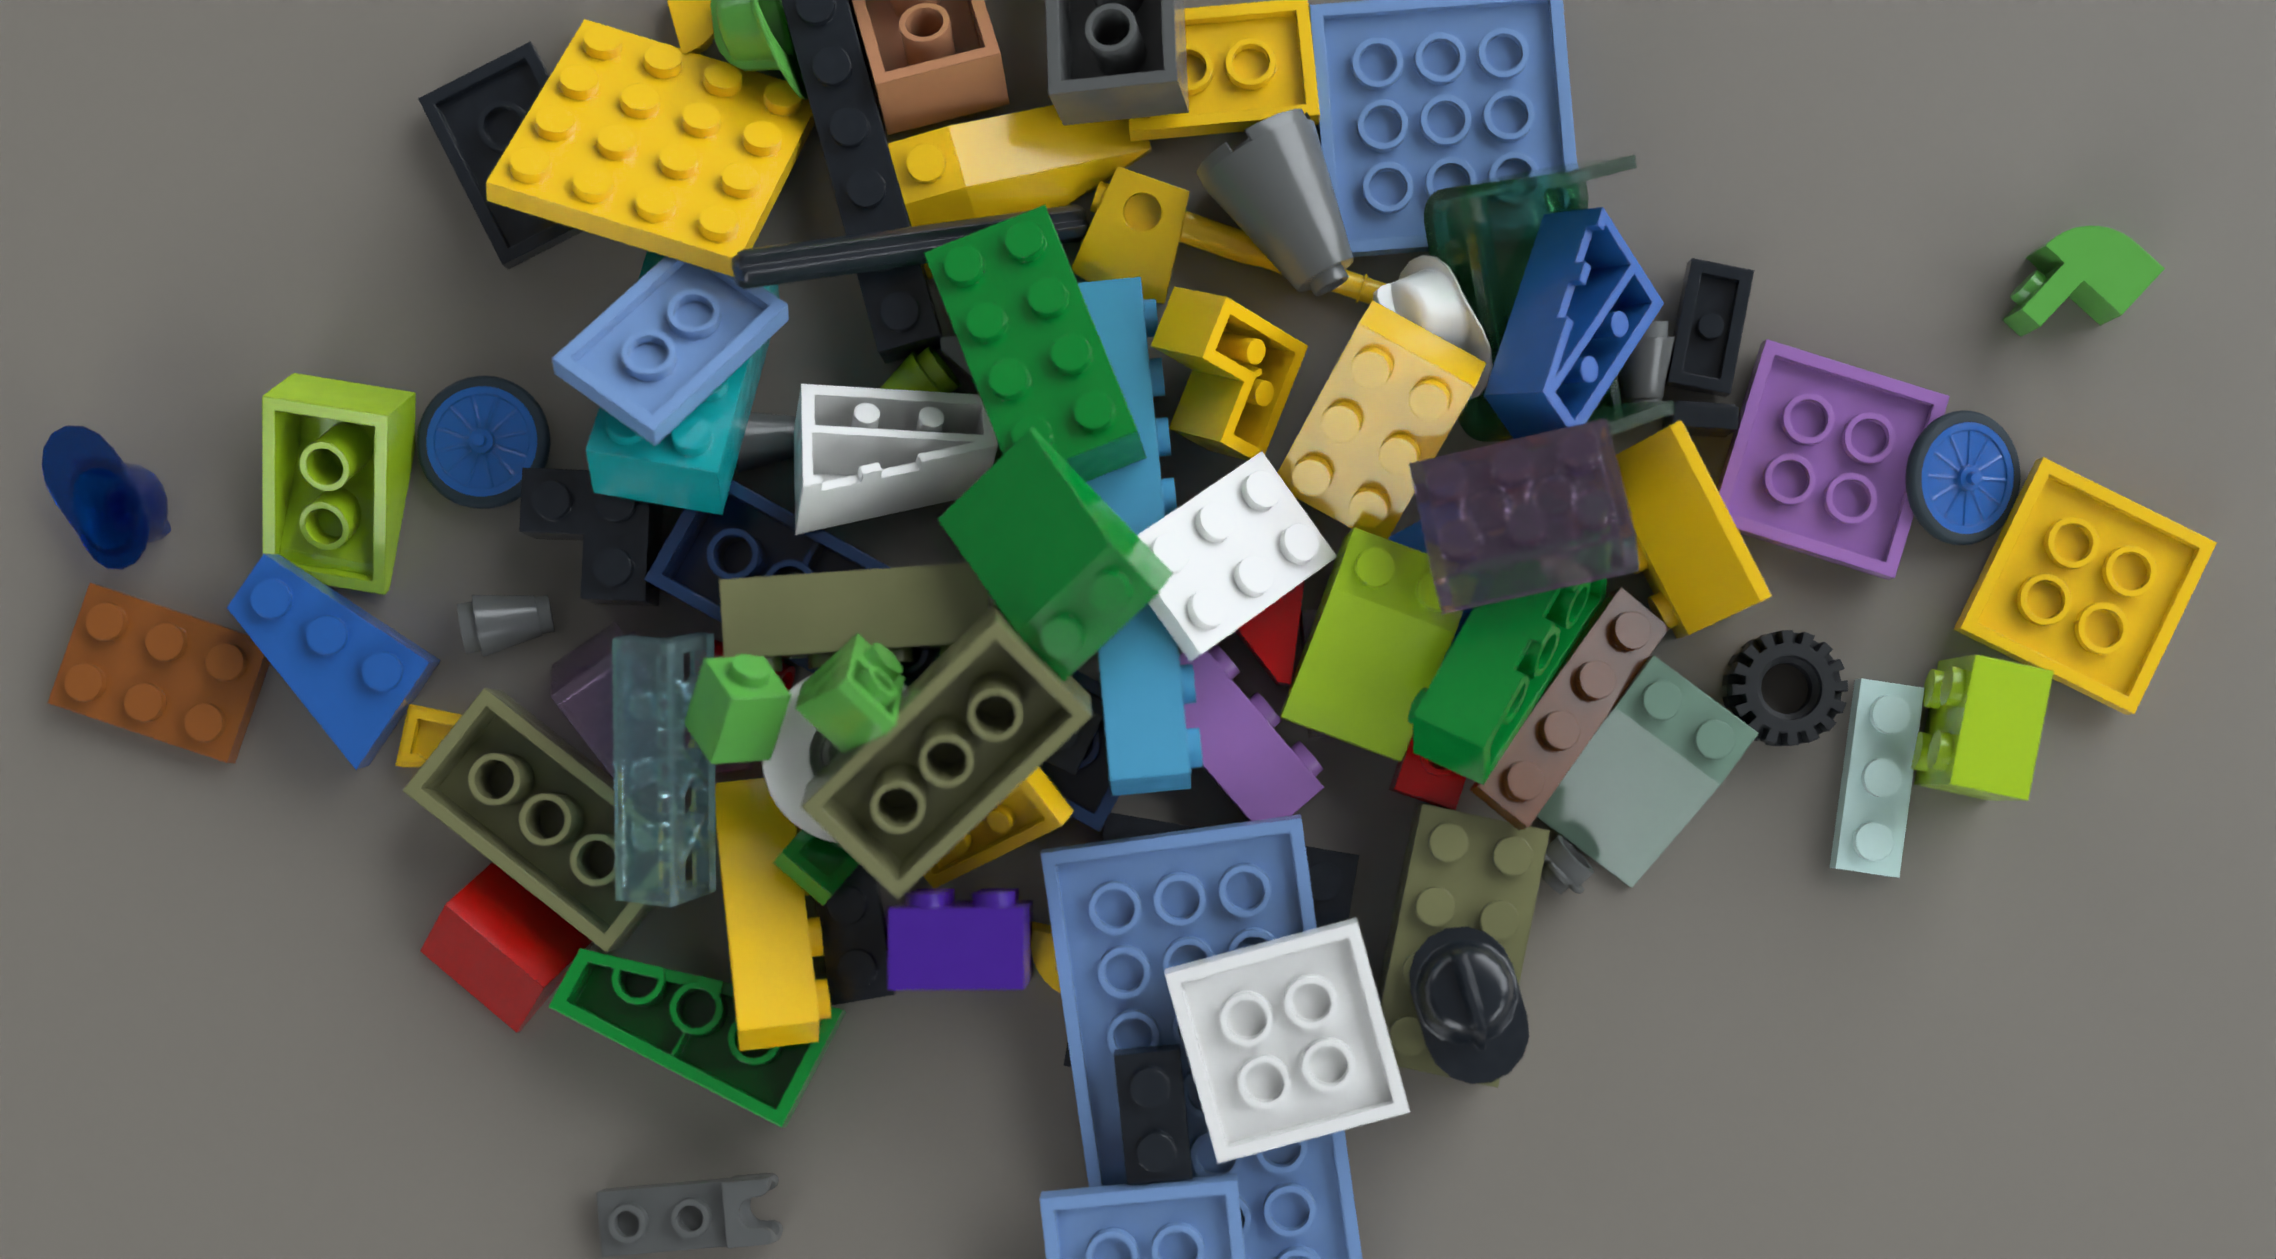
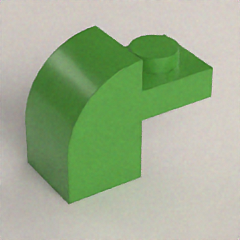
(2089, 265)

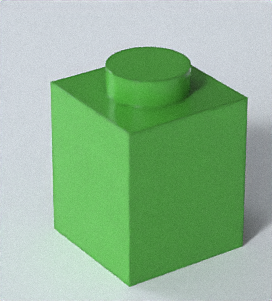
(737, 709)

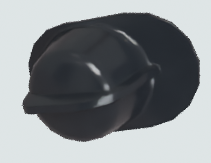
(1469, 1005)

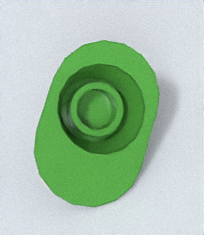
(757, 38)

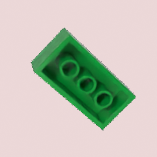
(1035, 343)

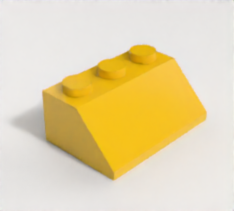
(1685, 535)

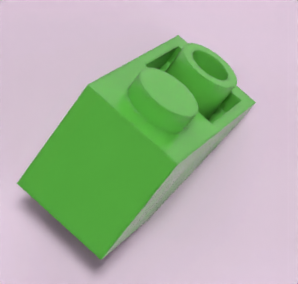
(854, 694)

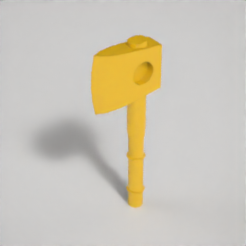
(1140, 231)

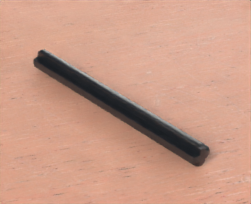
(875, 249)

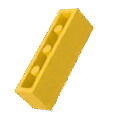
(766, 923)

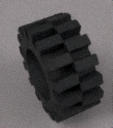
(1812, 661)

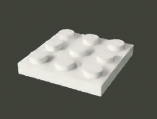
(1286, 1040)

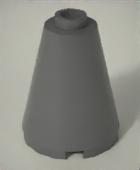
(1283, 200)

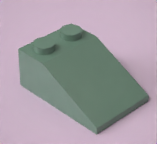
(1646, 772)

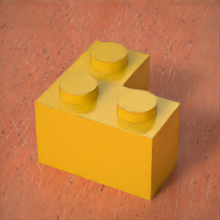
(1237, 373)

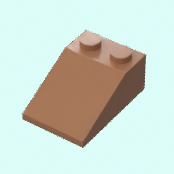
(930, 59)

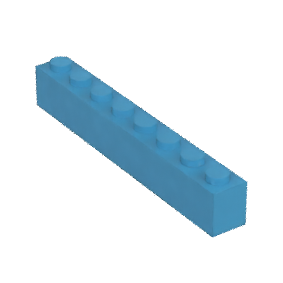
(1140, 664)

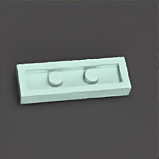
(1876, 778)

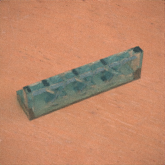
(657, 771)

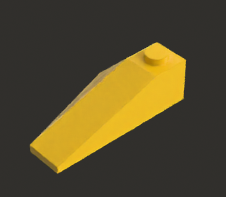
(1008, 165)

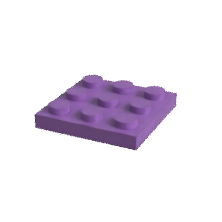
(1825, 458)

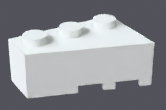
(884, 451)

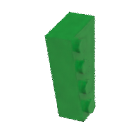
(1498, 676)
(689, 1029)

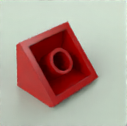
(503, 945)

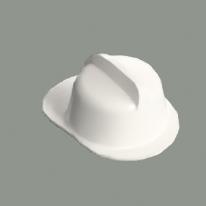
(1433, 299)

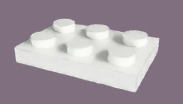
(1232, 554)

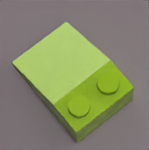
(336, 477)
(1371, 646)

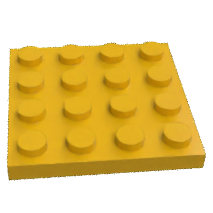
(654, 148)

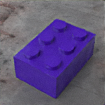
(960, 942)

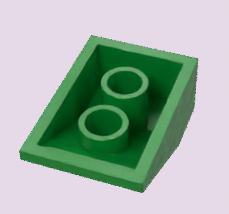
(1053, 554)

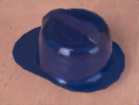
(105, 500)

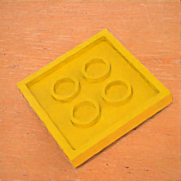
(2085, 585)

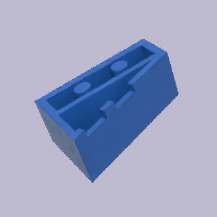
(1570, 324)
(332, 655)

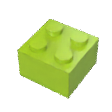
(1982, 727)

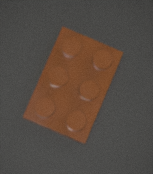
(160, 673)

